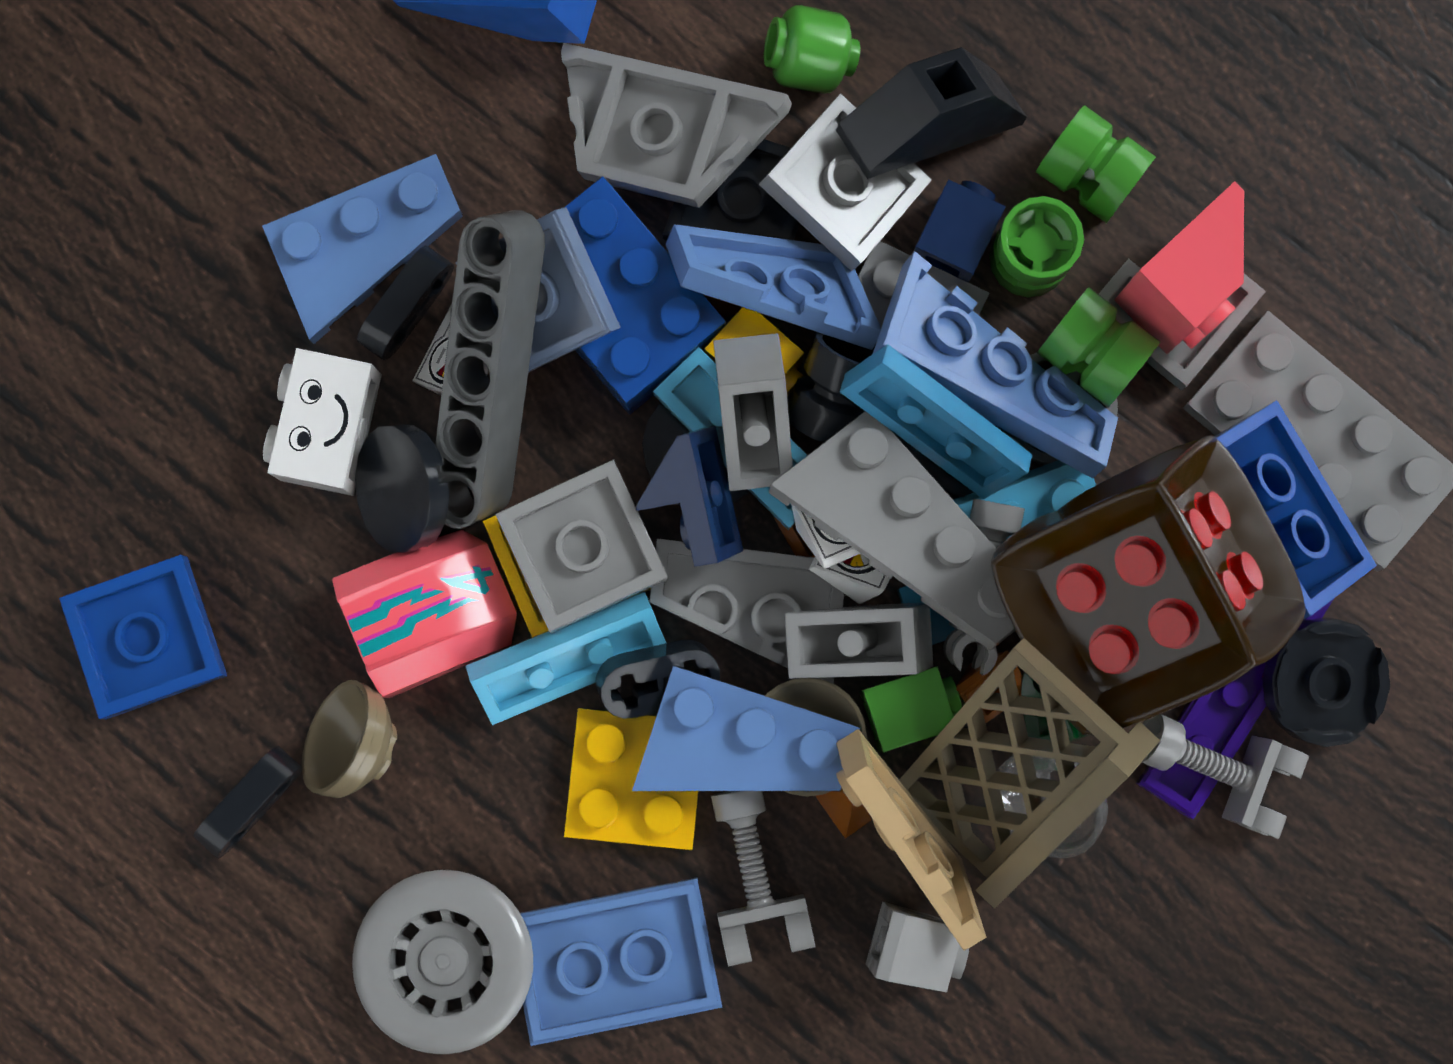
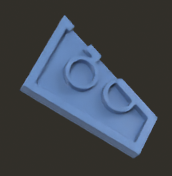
(357, 238)
(776, 278)
(737, 741)

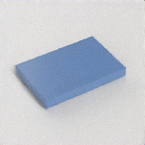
(619, 962)

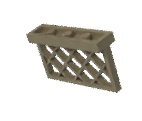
(1066, 801)

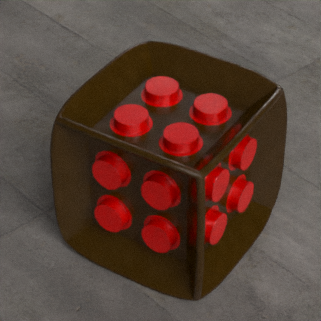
(1153, 583)

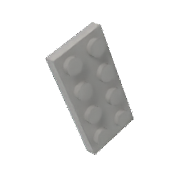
(1367, 455)

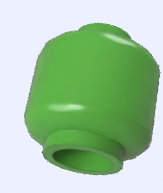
(811, 49)

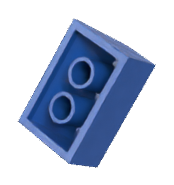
(1299, 505)

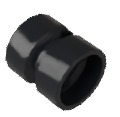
(816, 400)

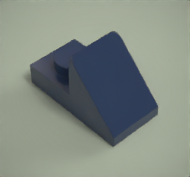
(697, 479)

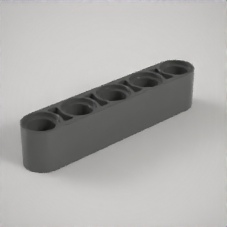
(505, 348)

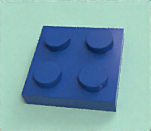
(143, 637)

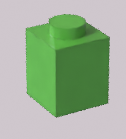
(910, 708)

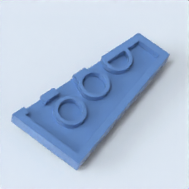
(994, 371)

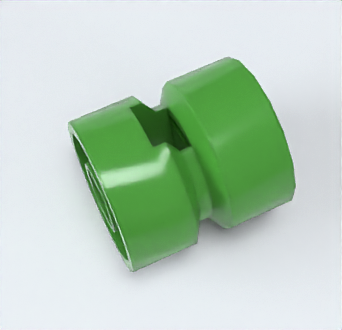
(1095, 163)
(1036, 246)
(1098, 347)

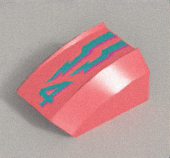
(426, 611)

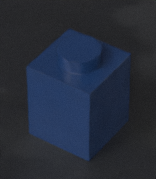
(960, 228)

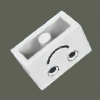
(321, 421)

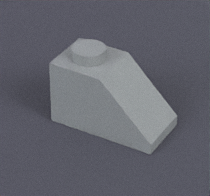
(753, 410)
(859, 641)
(914, 949)

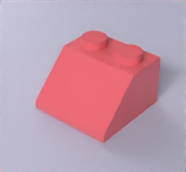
(1188, 281)

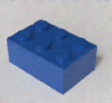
(655, 314)

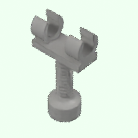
(996, 523)
(1247, 778)
(740, 812)

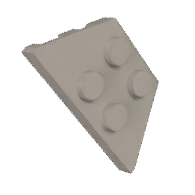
(662, 125)

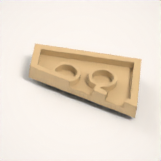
(911, 835)

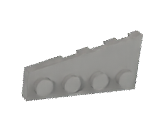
(897, 515)

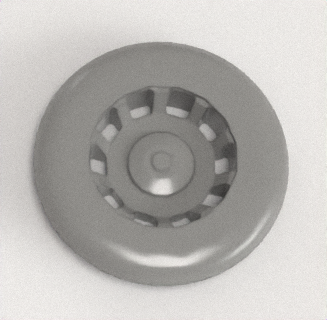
(442, 962)

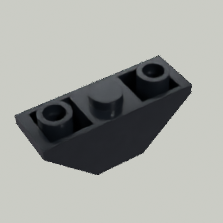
(928, 112)

